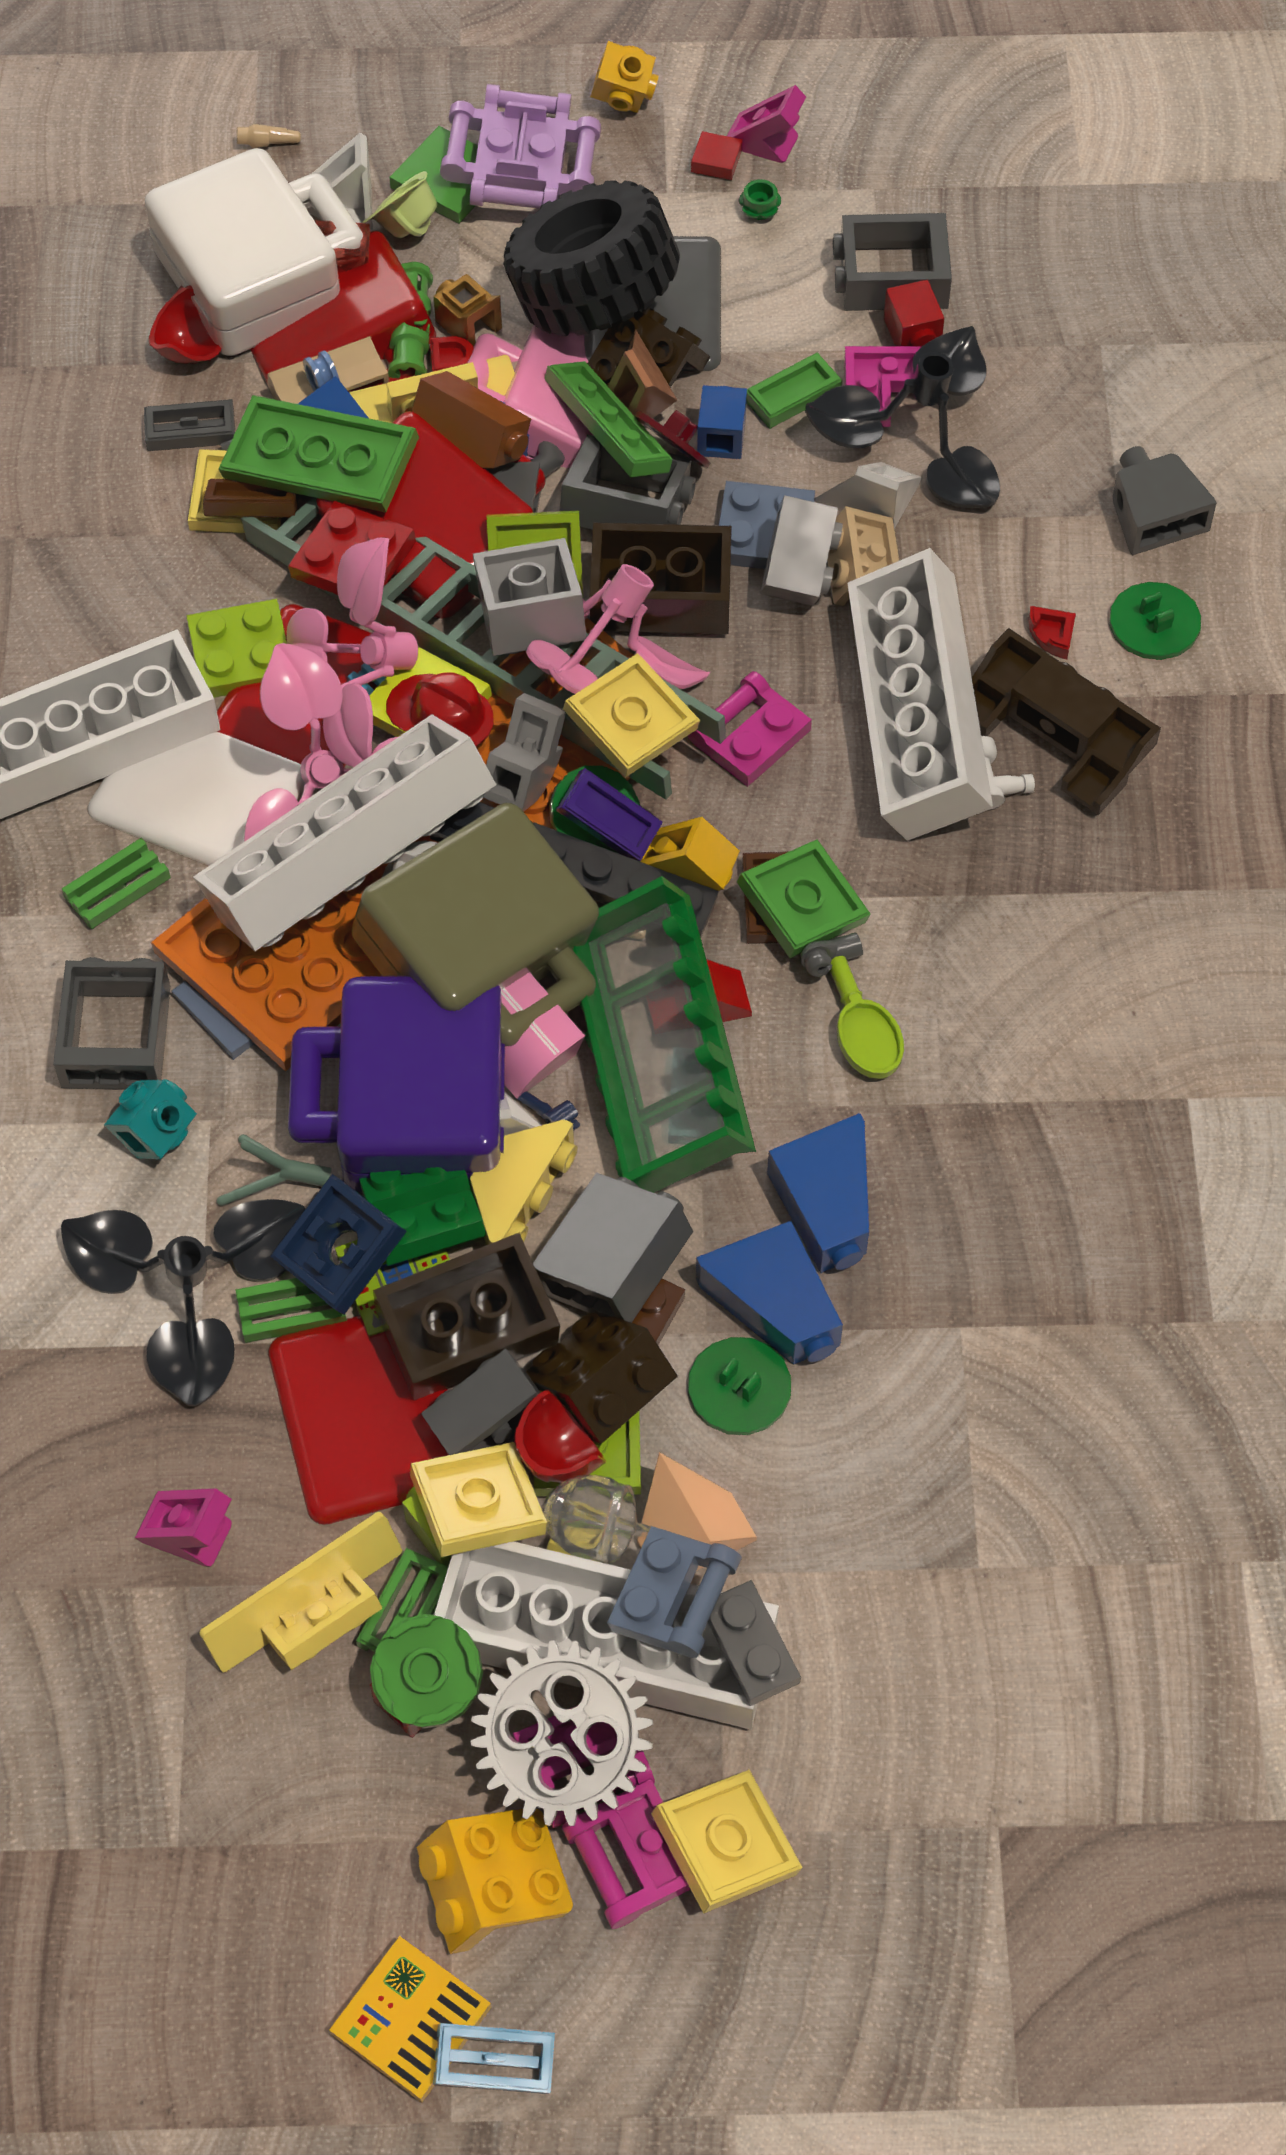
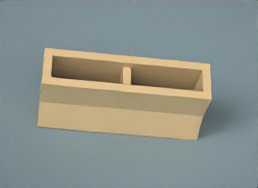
(355, 364)

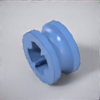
(319, 370)

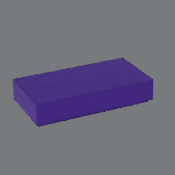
(609, 815)

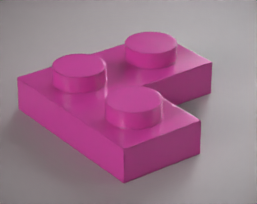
(879, 370)

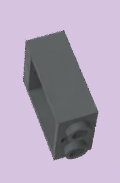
(890, 231)
(609, 505)
(110, 1067)

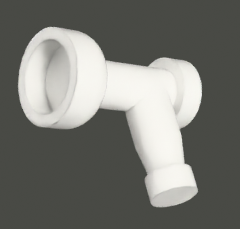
(1003, 784)

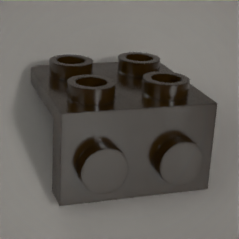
(666, 347)
(603, 1372)

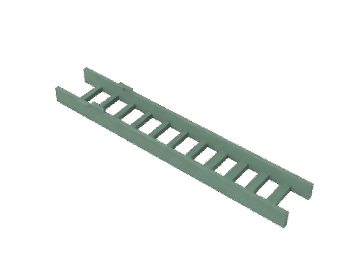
(449, 647)

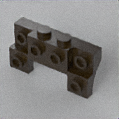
(1066, 712)

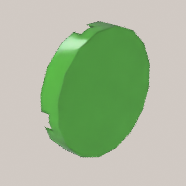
(426, 1671)

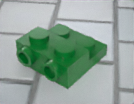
(429, 1205)

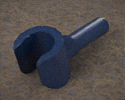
(563, 1111)

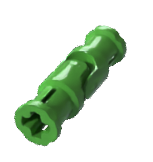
(407, 341)

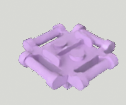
(519, 148)

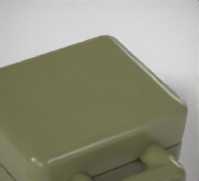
(481, 918)

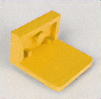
(492, 1875)

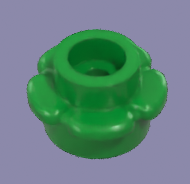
(760, 199)

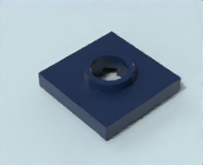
(310, 1241)

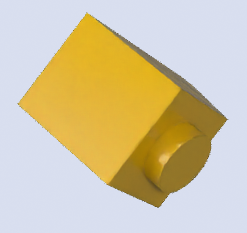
(693, 852)

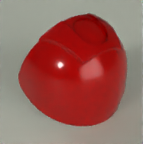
(180, 332)
(554, 1441)

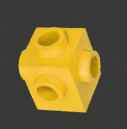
(624, 77)

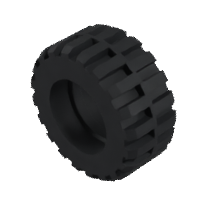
(591, 258)

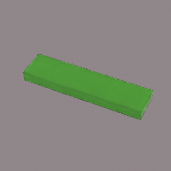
(608, 419)

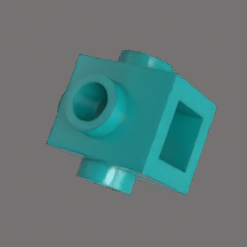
(151, 1118)

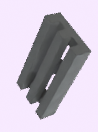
(189, 431)

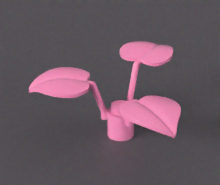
(361, 589)
(621, 600)
(293, 693)

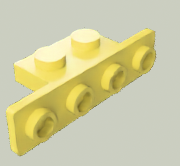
(393, 398)
(309, 1602)

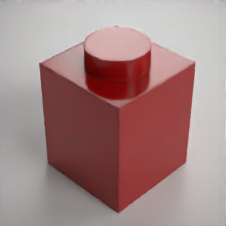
(913, 314)

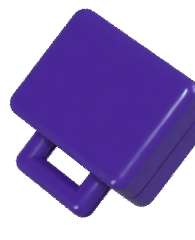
(412, 1081)

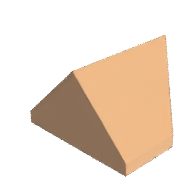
(694, 1507)

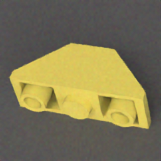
(522, 1178)

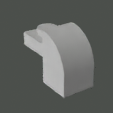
(528, 755)

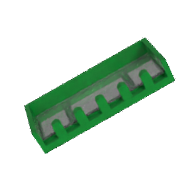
(660, 1040)

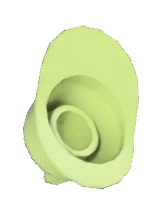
(407, 208)

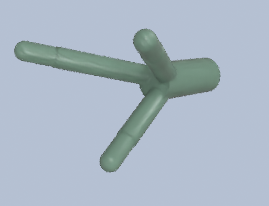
(290, 1170)

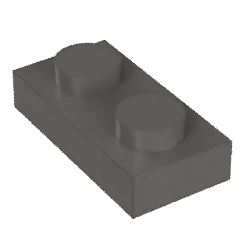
(752, 1644)

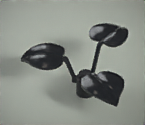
(942, 366)
(189, 1356)

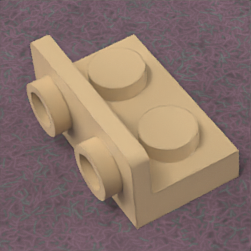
(864, 547)

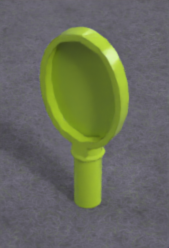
(865, 1028)

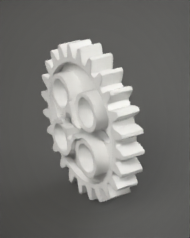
(520, 1764)

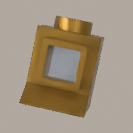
(464, 302)

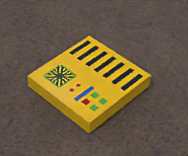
(398, 2015)

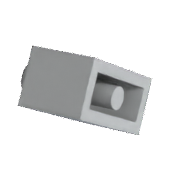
(800, 551)

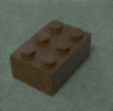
(687, 570)
(465, 1313)

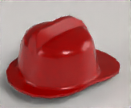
(444, 696)

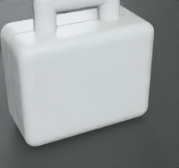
(250, 245)
(194, 795)

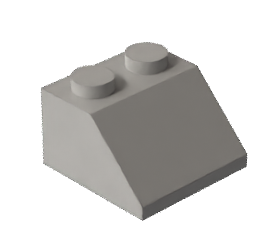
(530, 596)

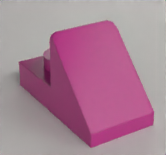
(769, 125)
(187, 1524)

